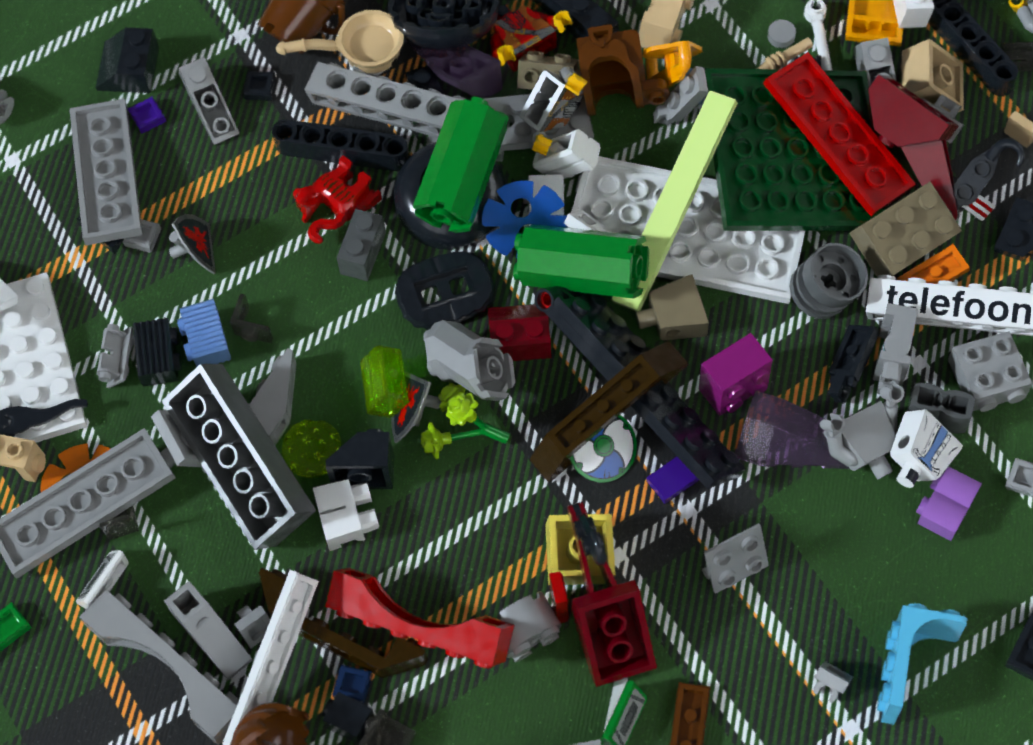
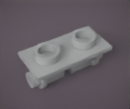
(114, 366)

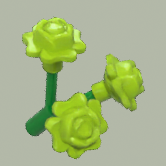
(460, 411)

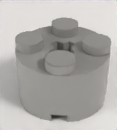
(533, 623)

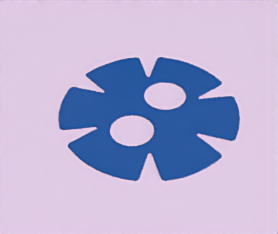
(501, 216)

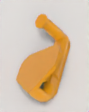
(676, 58)

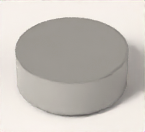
(781, 33)

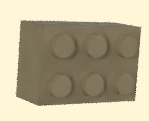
(905, 231)

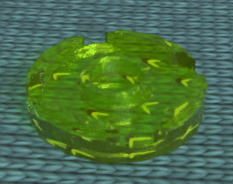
(309, 446)

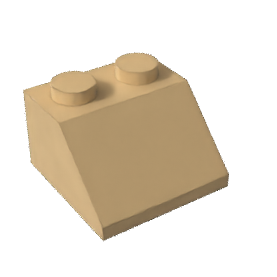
(932, 73)

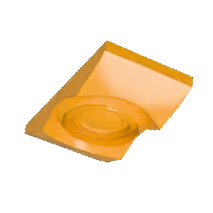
(872, 21)

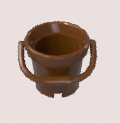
(301, 18)

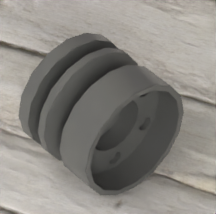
(828, 280)

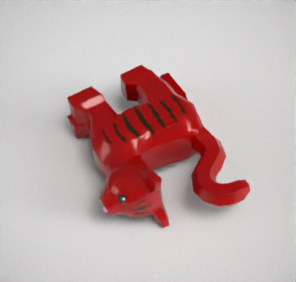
(337, 195)

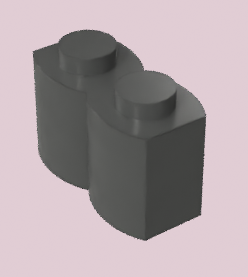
(949, 407)

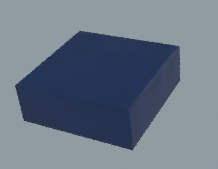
(353, 683)

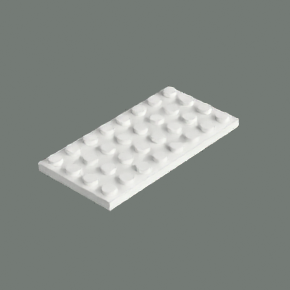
(738, 262)

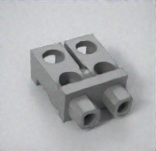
(898, 331)

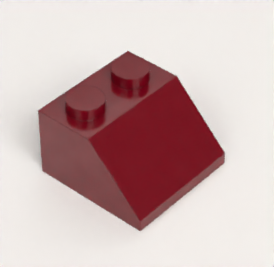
(521, 331)

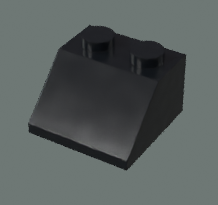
(128, 61)
(364, 459)

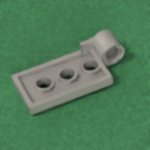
(520, 135)

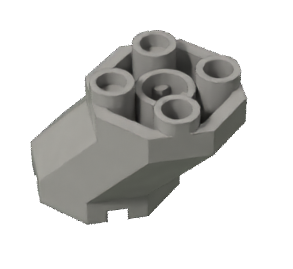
(469, 360)

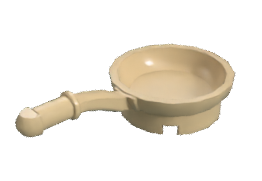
(364, 40)

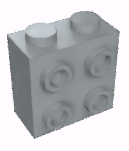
(990, 371)

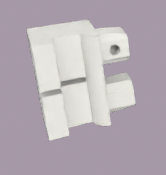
(339, 512)

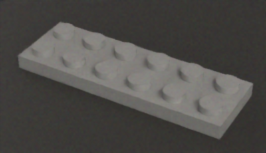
(105, 172)
(82, 502)

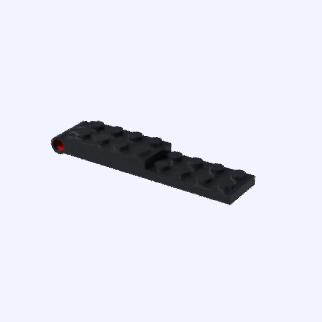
(610, 348)

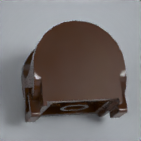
(615, 65)

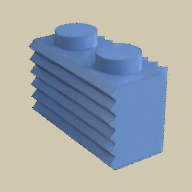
(204, 333)

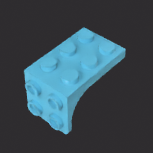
(912, 625)

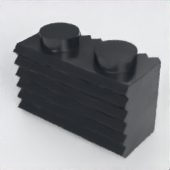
(156, 352)

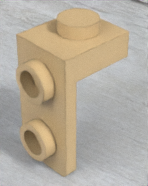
(23, 456)

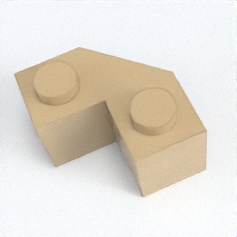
(662, 22)

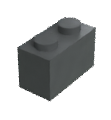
(361, 245)

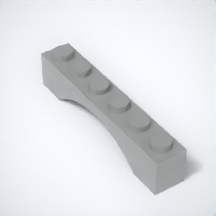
(117, 626)

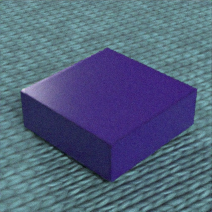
(146, 115)

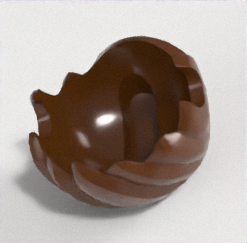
(272, 725)

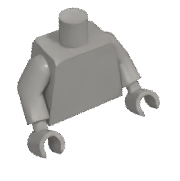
(866, 434)

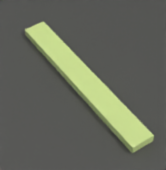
(682, 187)

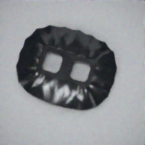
(438, 273)

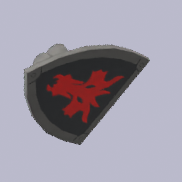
(193, 237)
(413, 411)

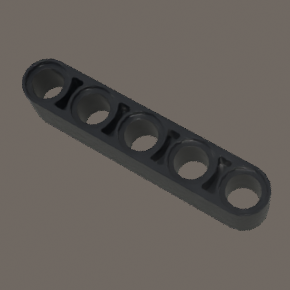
(977, 47)
(331, 136)

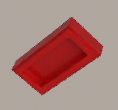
(559, 596)

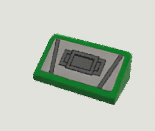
(624, 715)

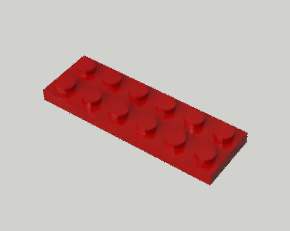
(839, 134)

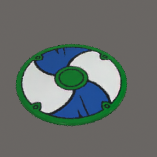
(607, 453)

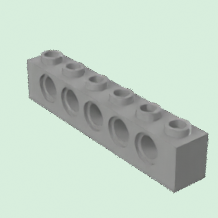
(325, 91)

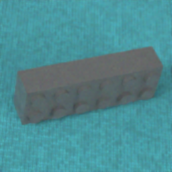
(238, 456)

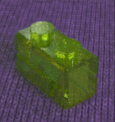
(384, 381)

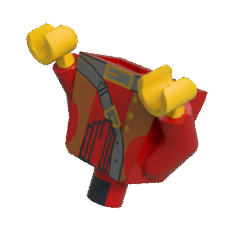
(524, 32)

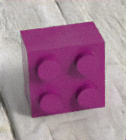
(735, 374)

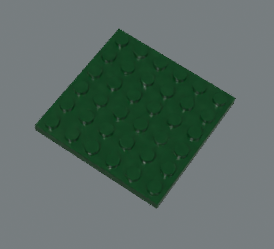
(768, 167)

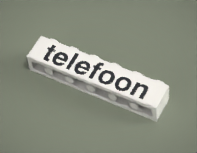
(954, 305)

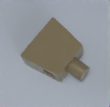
(675, 311)

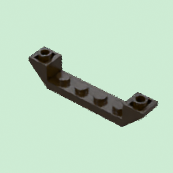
(604, 406)
(401, 658)

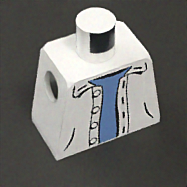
(922, 448)

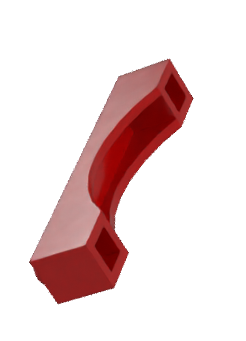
(362, 597)

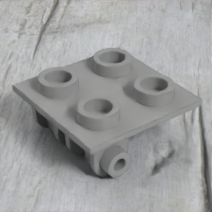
(735, 558)

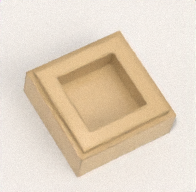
(1020, 129)

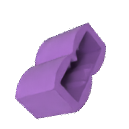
(948, 503)

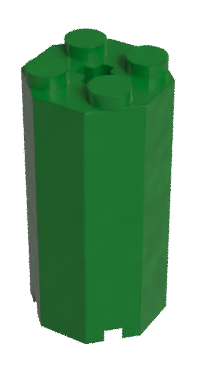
(461, 165)
(581, 260)

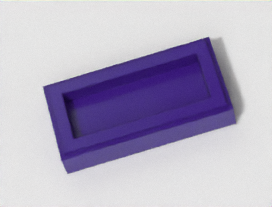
(671, 479)

